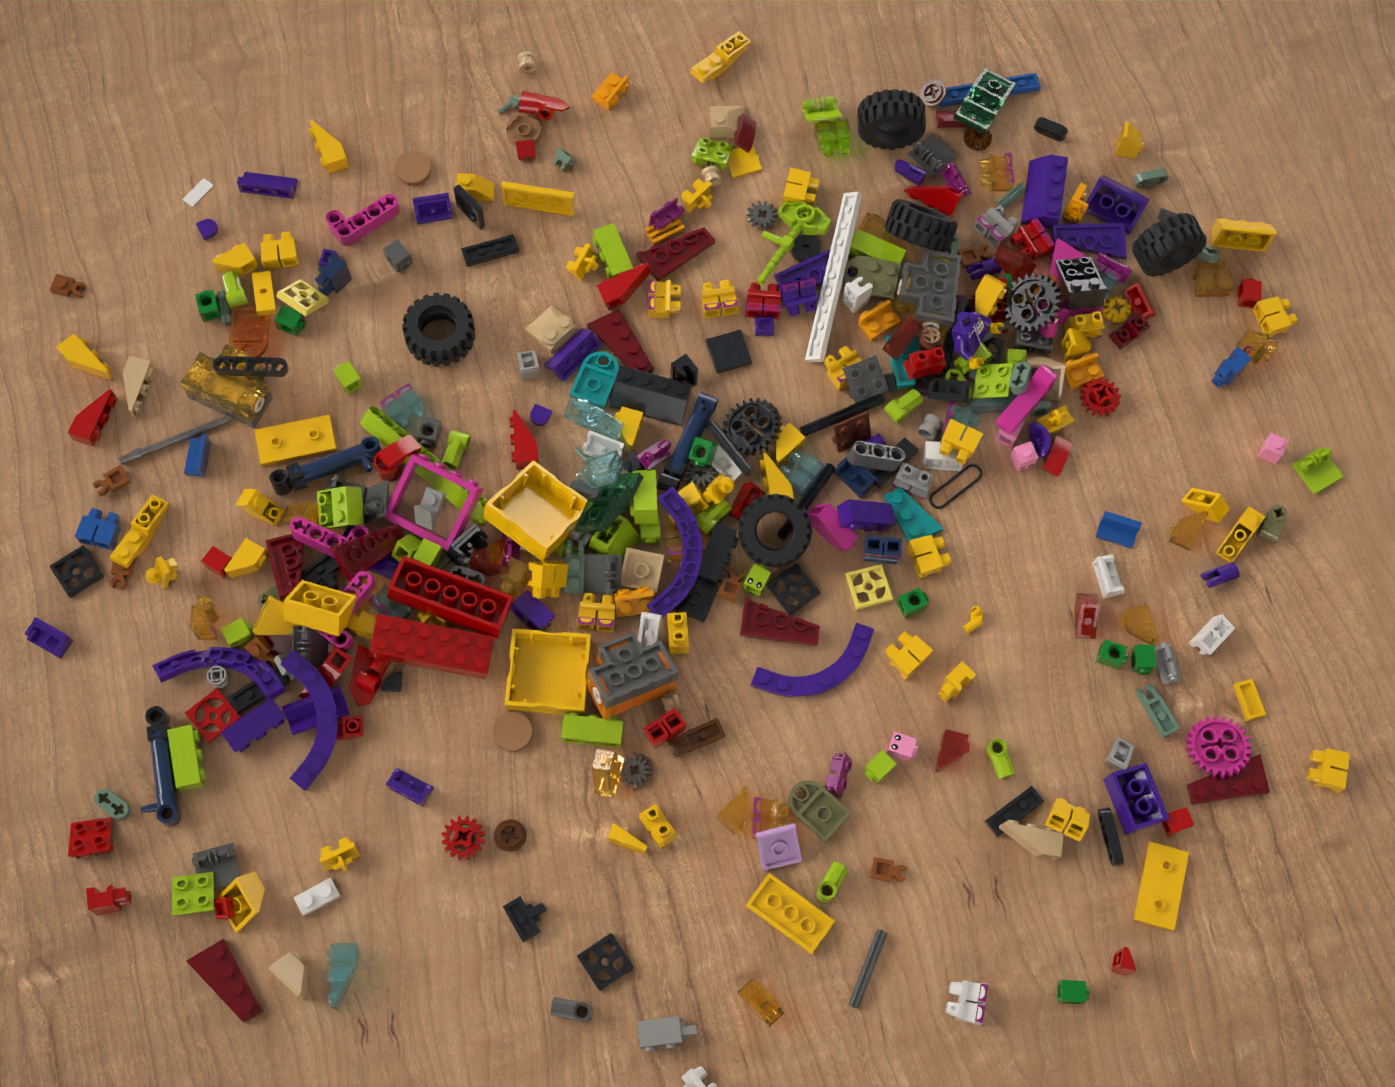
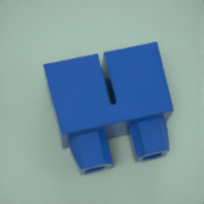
(1231, 368)
(99, 532)

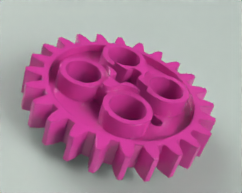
(1221, 763)

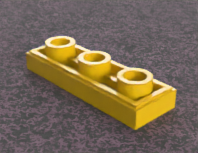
(263, 293)

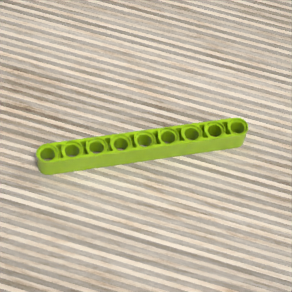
(388, 432)

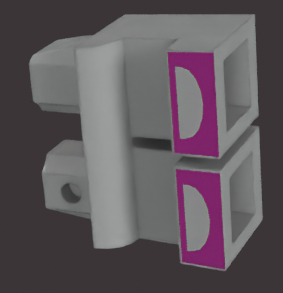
(995, 226)
(911, 476)

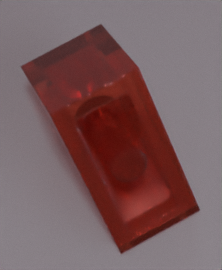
(1014, 262)
(903, 338)
(490, 557)
(1086, 615)
(952, 748)

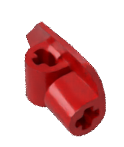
(542, 104)
(366, 676)

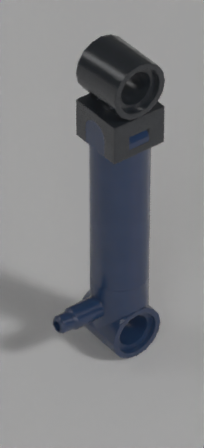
(678, 462)
(299, 475)
(162, 768)

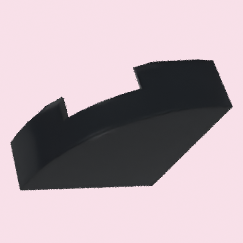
(890, 382)
(392, 683)

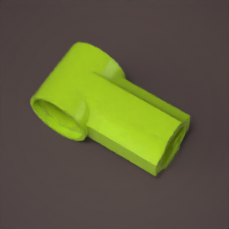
(235, 294)
(982, 351)
(900, 408)
(457, 444)
(714, 514)
(1000, 761)
(832, 881)

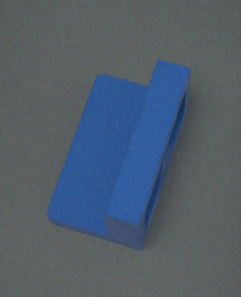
(197, 456)
(1118, 529)

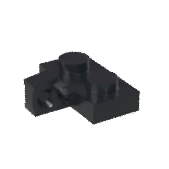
(322, 572)
(524, 917)

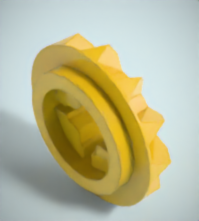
(1112, 314)

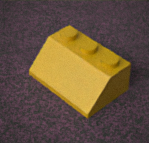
(1242, 234)
(319, 607)

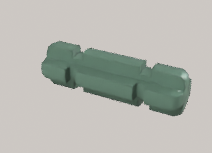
(1011, 195)
(224, 307)

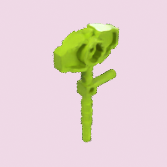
(799, 218)

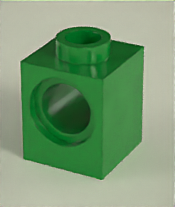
(211, 311)
(290, 321)
(700, 444)
(907, 608)
(1104, 657)
(1143, 658)
(1072, 992)

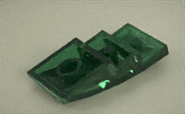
(984, 101)
(608, 503)

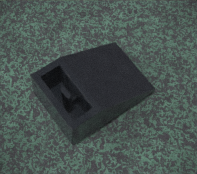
(1080, 283)

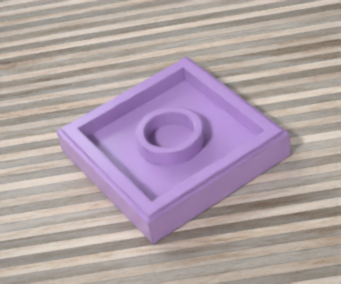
(778, 847)

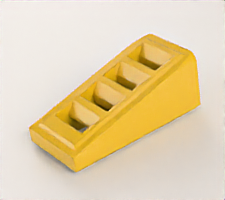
(624, 839)

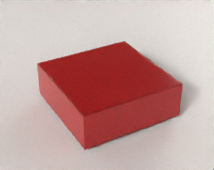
(525, 149)
(224, 907)

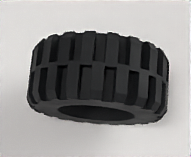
(891, 119)
(921, 225)
(1169, 244)
(431, 309)
(775, 504)

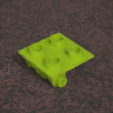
(815, 114)
(712, 151)
(993, 381)
(1318, 469)
(192, 893)

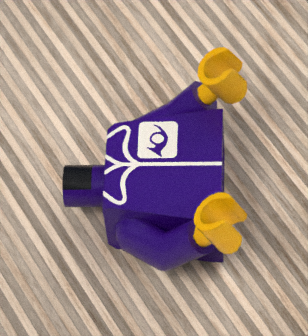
(969, 334)

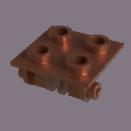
(852, 431)

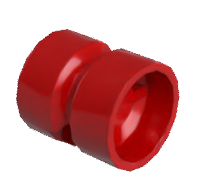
(386, 473)

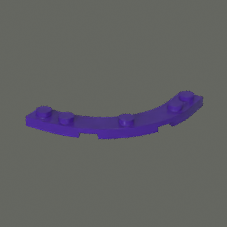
(691, 557)
(225, 657)
(822, 681)
(326, 718)

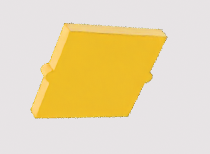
(743, 163)

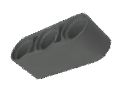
(875, 456)

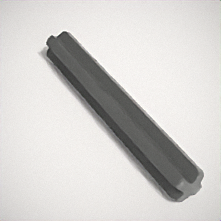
(867, 969)

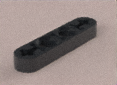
(251, 363)

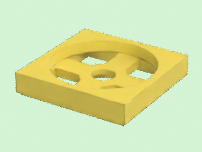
(302, 288)
(873, 601)

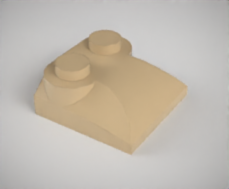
(551, 328)

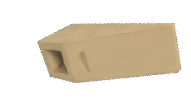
(137, 378)
(1037, 841)

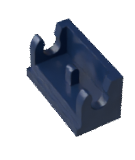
(857, 478)

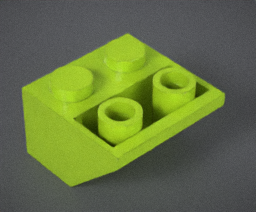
(340, 507)
(615, 538)

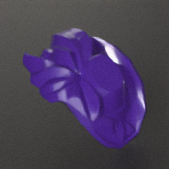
(1040, 439)

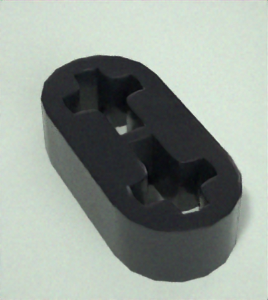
(1050, 129)

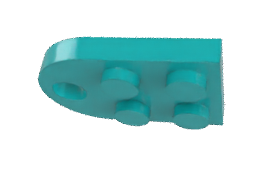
(595, 380)

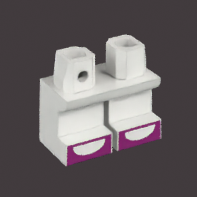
(968, 994)

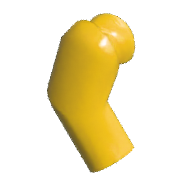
(976, 619)

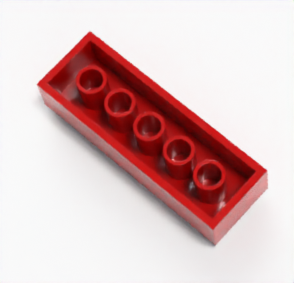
(450, 597)
(431, 646)

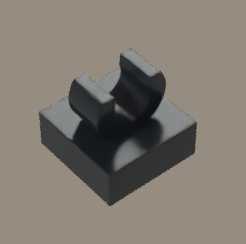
(633, 464)

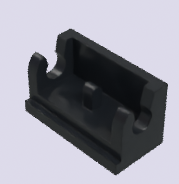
(684, 369)
(949, 390)
(466, 544)

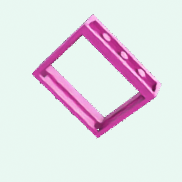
(454, 476)

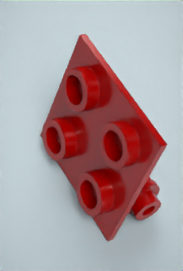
(90, 838)

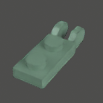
(576, 563)
(1158, 712)

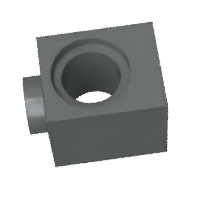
(397, 256)
(429, 424)

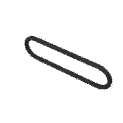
(940, 507)

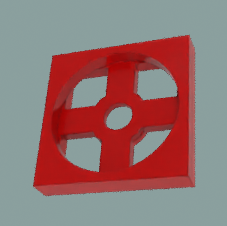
(191, 714)

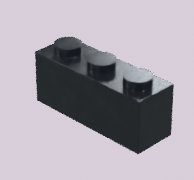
(717, 554)

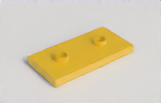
(538, 198)
(295, 440)
(1161, 886)
(790, 913)

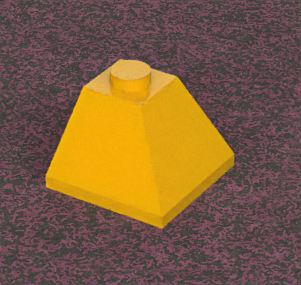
(247, 899)

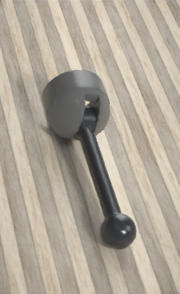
(971, 374)

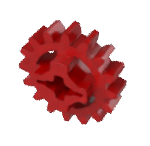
(1109, 397)
(470, 833)

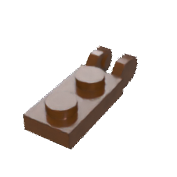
(698, 737)

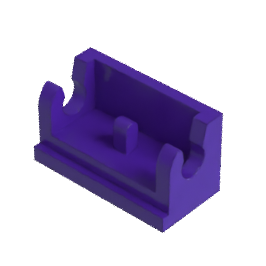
(432, 208)
(532, 612)
(48, 638)
(409, 787)

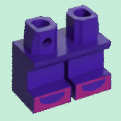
(799, 292)

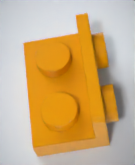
(611, 90)
(1076, 207)
(878, 320)
(1082, 371)
(633, 602)

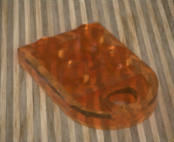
(249, 330)

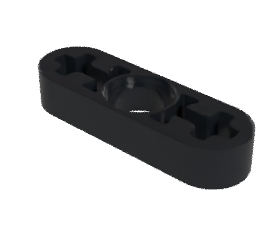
(1110, 836)

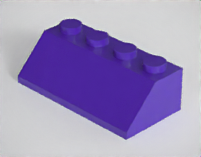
(1044, 190)

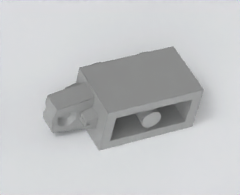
(663, 1032)

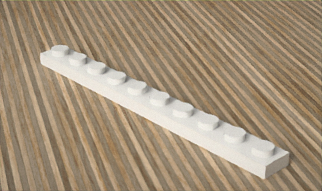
(833, 277)

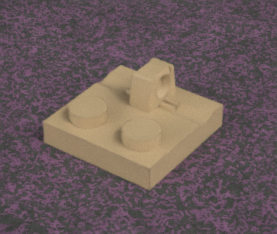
(641, 569)

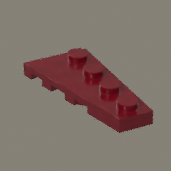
(675, 253)
(621, 340)
(366, 550)
(286, 563)
(774, 625)
(1247, 783)
(222, 973)

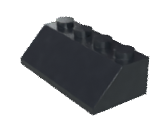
(651, 394)

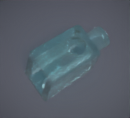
(601, 470)

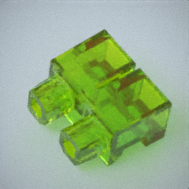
(833, 137)

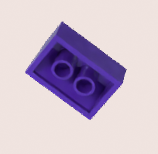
(1116, 203)
(1135, 798)

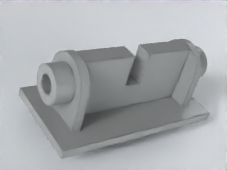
(1167, 663)

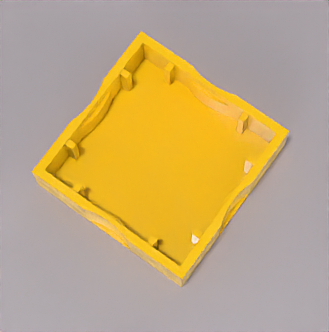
(536, 510)
(548, 672)

